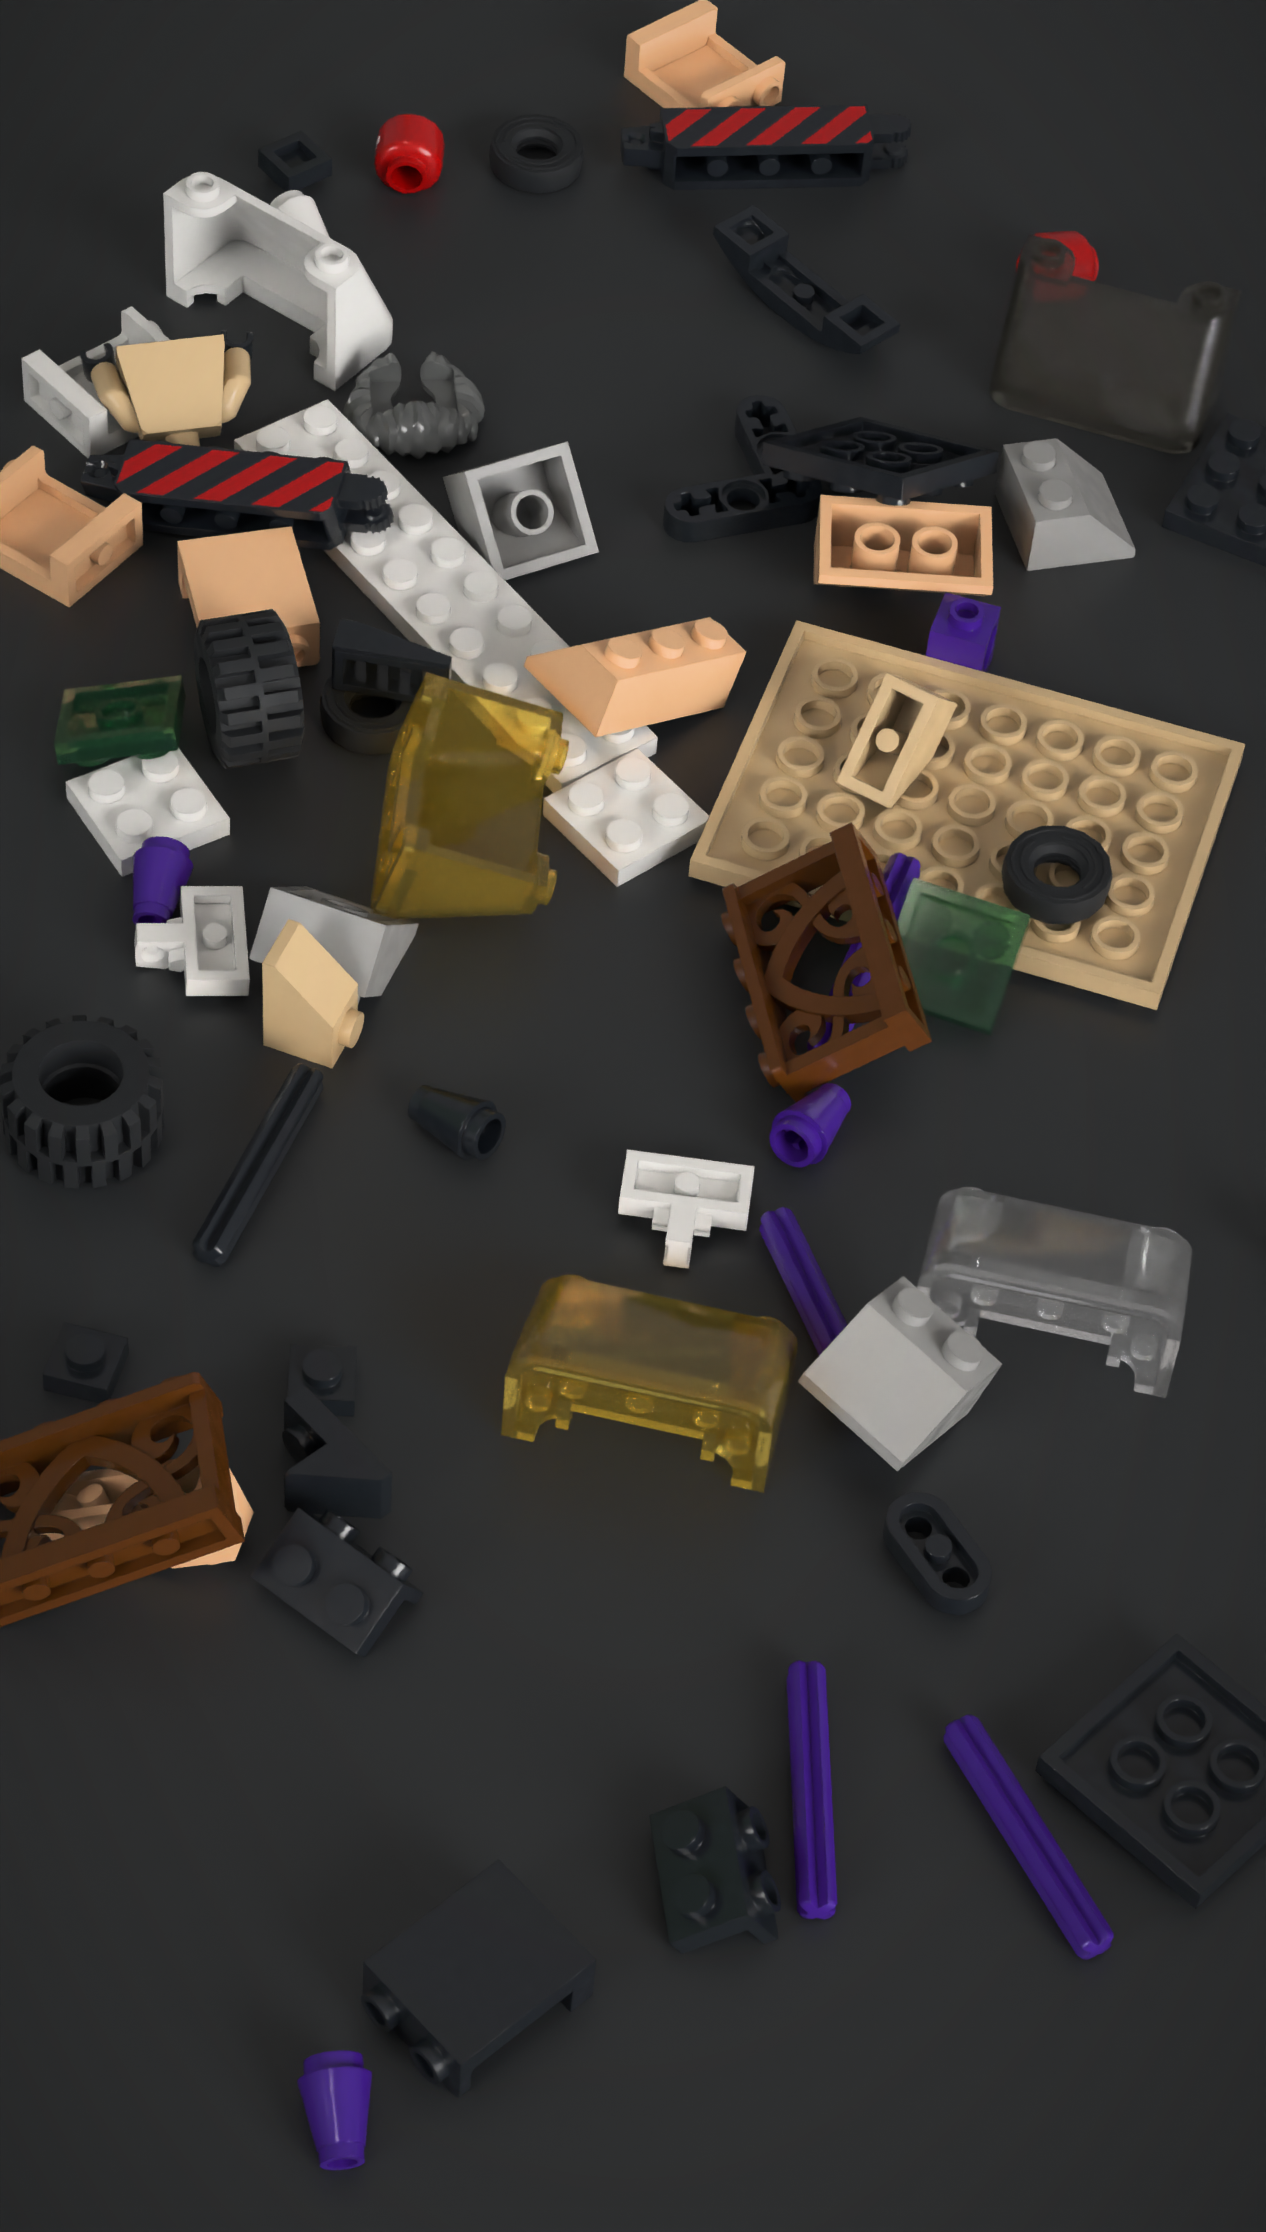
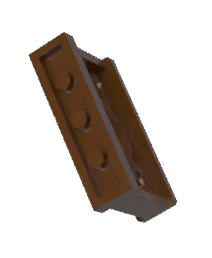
(888, 1001)
(128, 1545)

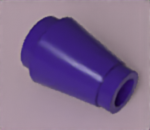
(158, 874)
(809, 1126)
(337, 2106)

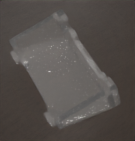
(1062, 1277)

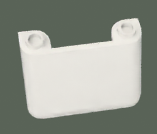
(238, 244)

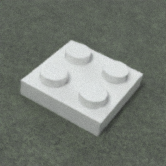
(146, 800)
(626, 817)

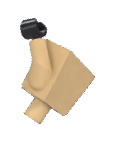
(173, 386)

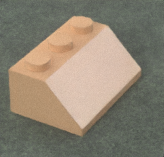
(904, 546)
(642, 675)

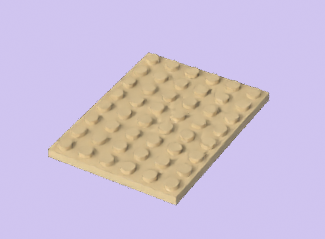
(1002, 768)

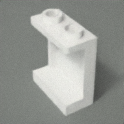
(70, 400)

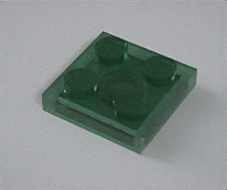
(120, 721)
(960, 953)

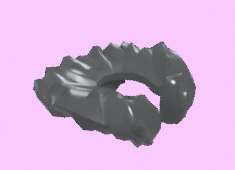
(417, 425)

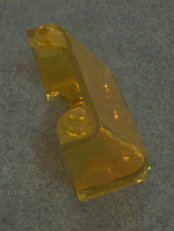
(466, 806)
(654, 1368)

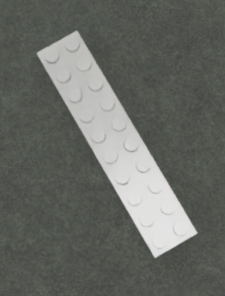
(442, 588)

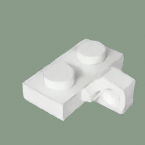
(203, 942)
(685, 1197)

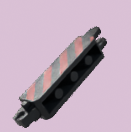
(767, 146)
(240, 491)

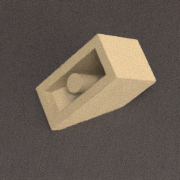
(895, 740)
(308, 999)

